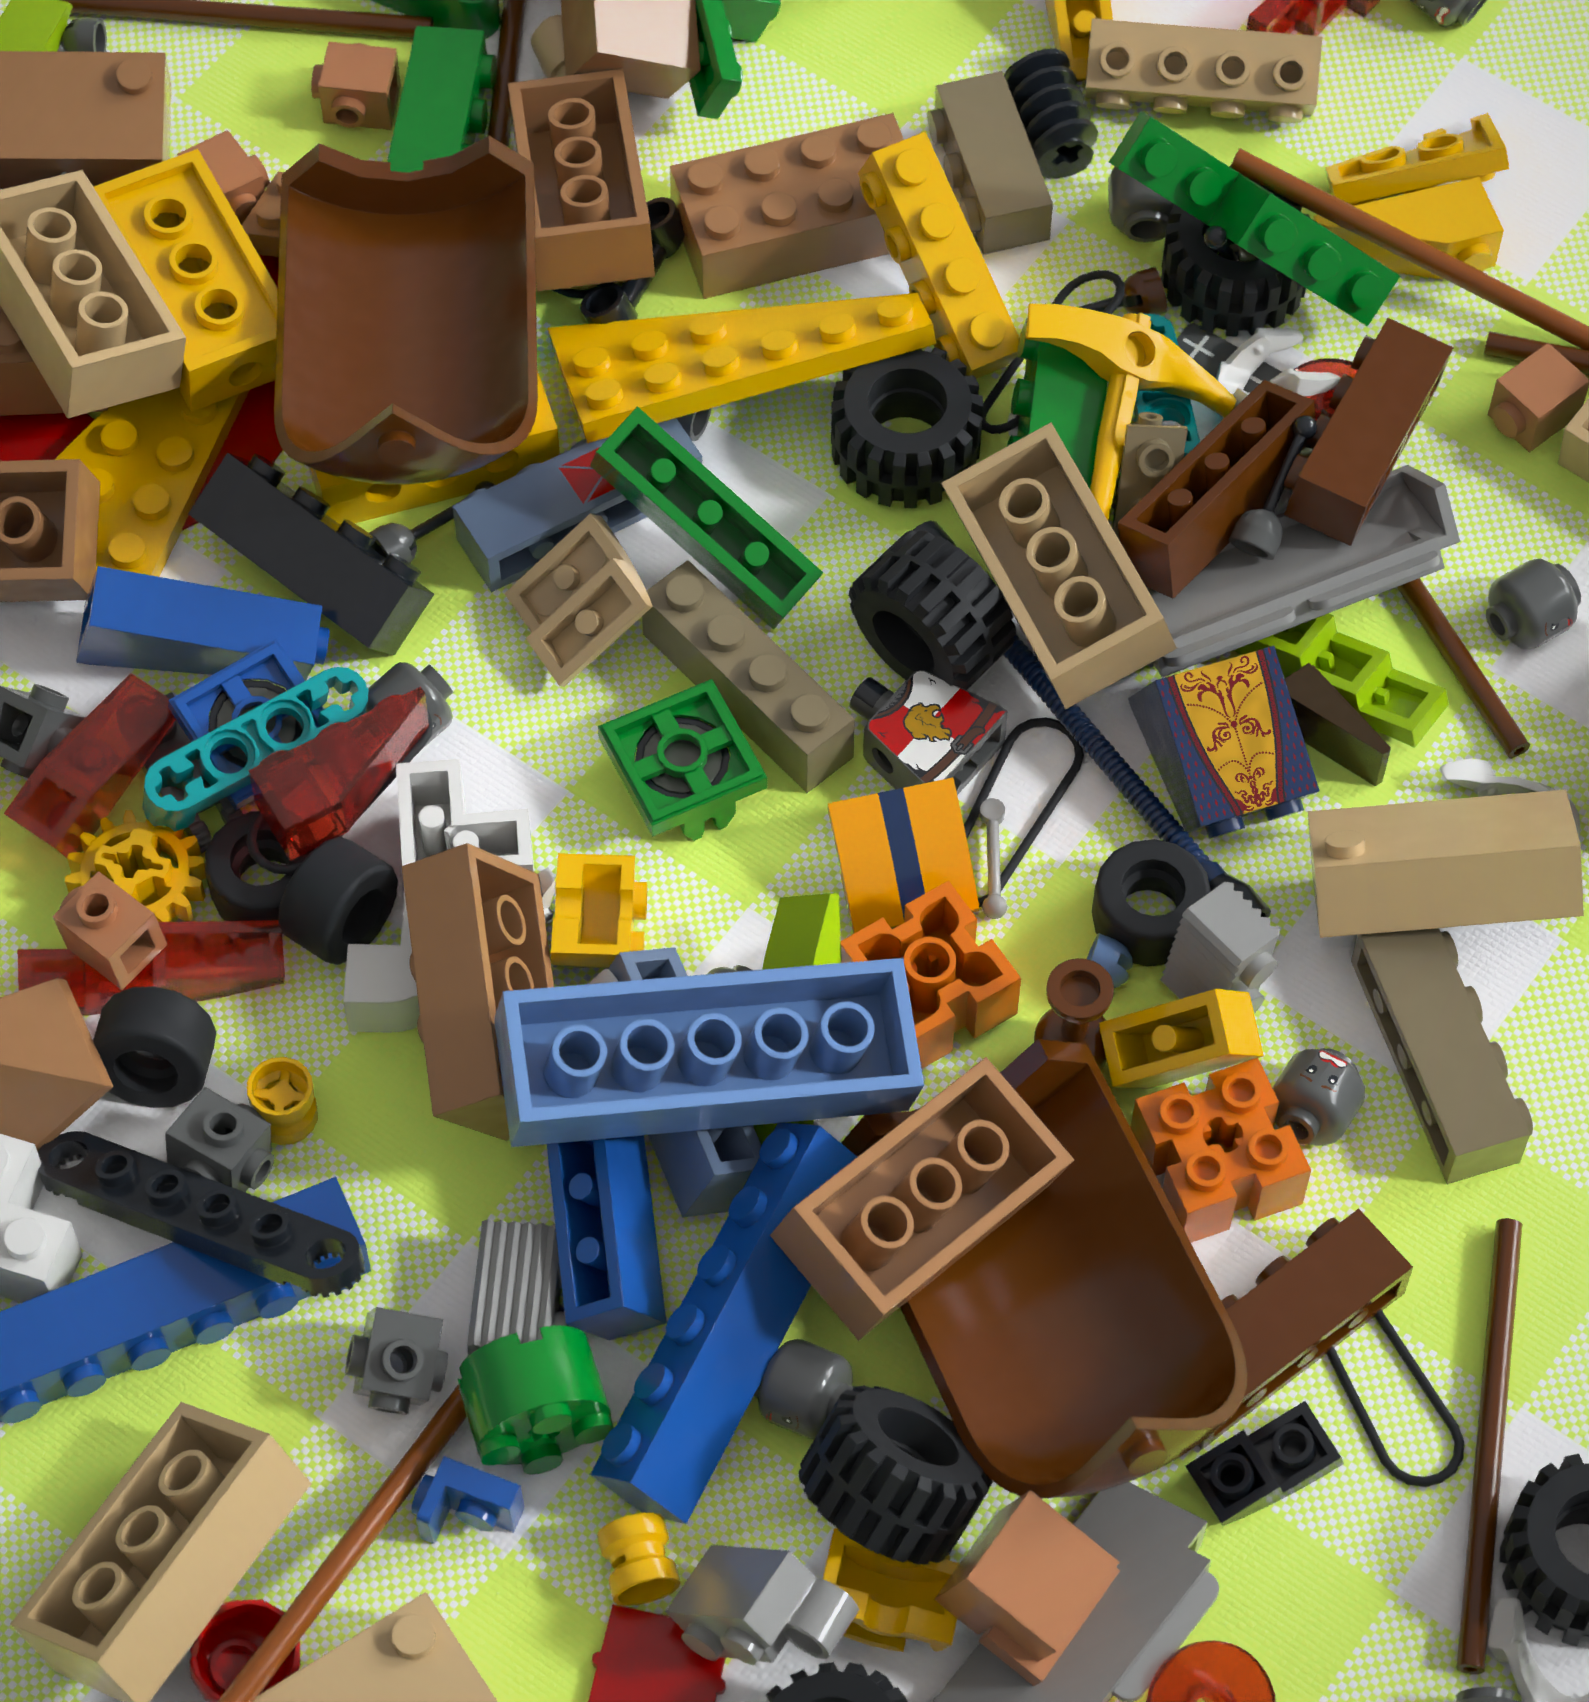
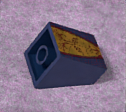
(1227, 742)

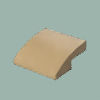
(579, 599)

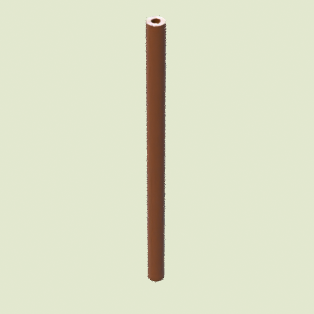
(1411, 249)
(347, 1552)

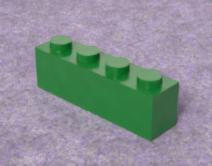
(442, 96)
(1060, 392)
(705, 517)

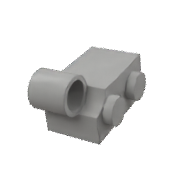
(756, 1600)

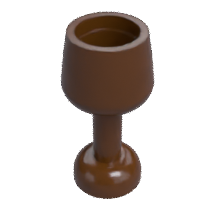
(1078, 998)

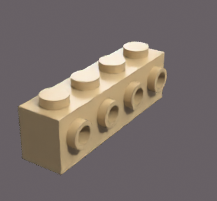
(1203, 68)

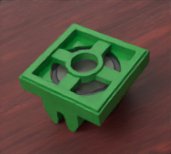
(683, 760)

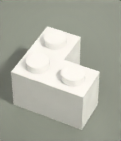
(436, 816)
(35, 1247)

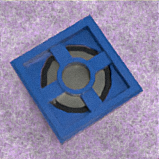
(234, 693)

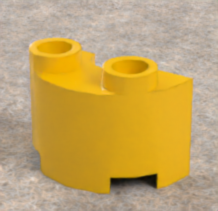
(596, 910)
(891, 1596)

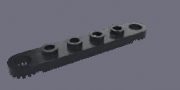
(201, 1213)

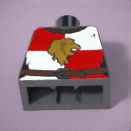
(928, 730)

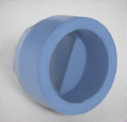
(1113, 957)

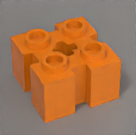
(946, 972)
(1221, 1149)

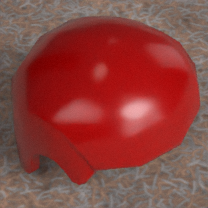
(229, 1644)

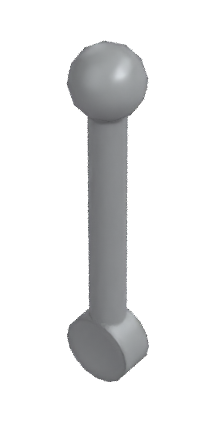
(992, 814)

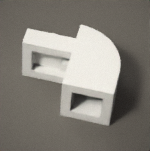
(380, 986)

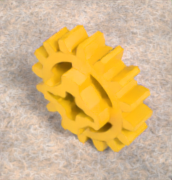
(133, 862)

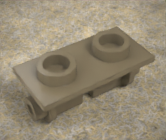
(1147, 458)

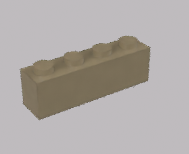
(759, 682)
(1443, 1051)

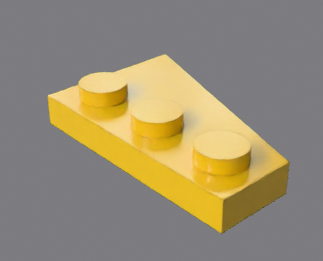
(1435, 161)

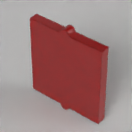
(651, 1663)

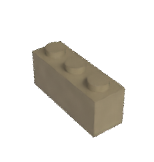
(991, 162)

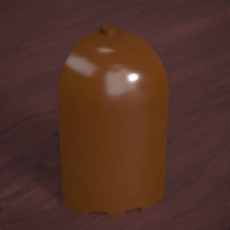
(406, 314)
(1085, 1323)

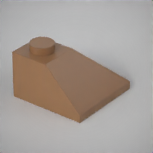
(46, 1063)

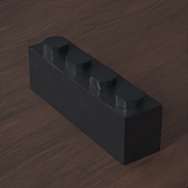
(312, 553)

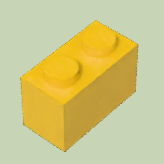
(1181, 1039)

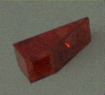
(92, 767)
(332, 779)

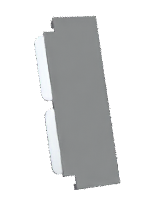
(1311, 575)
(1135, 1624)

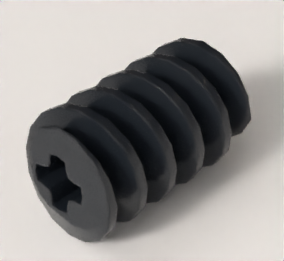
(1052, 112)

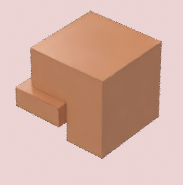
(1028, 1585)

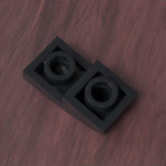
(1264, 1466)

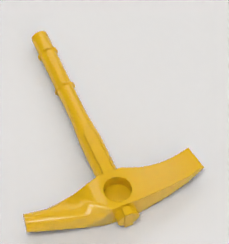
(1131, 360)

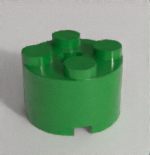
(534, 1399)

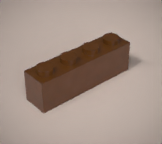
(1367, 430)
(1199, 501)
(1312, 1304)

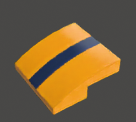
(899, 848)

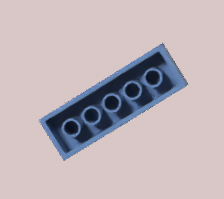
(707, 1051)

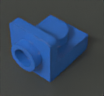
(474, 1494)

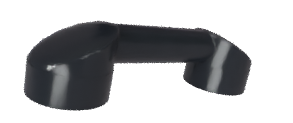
(618, 303)

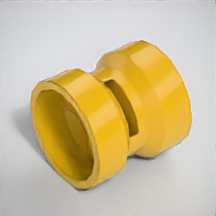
(277, 1086)
(637, 1554)

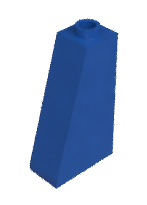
(191, 626)

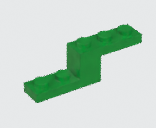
(719, 72)
(1254, 218)

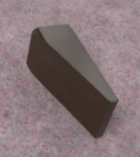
(1335, 726)

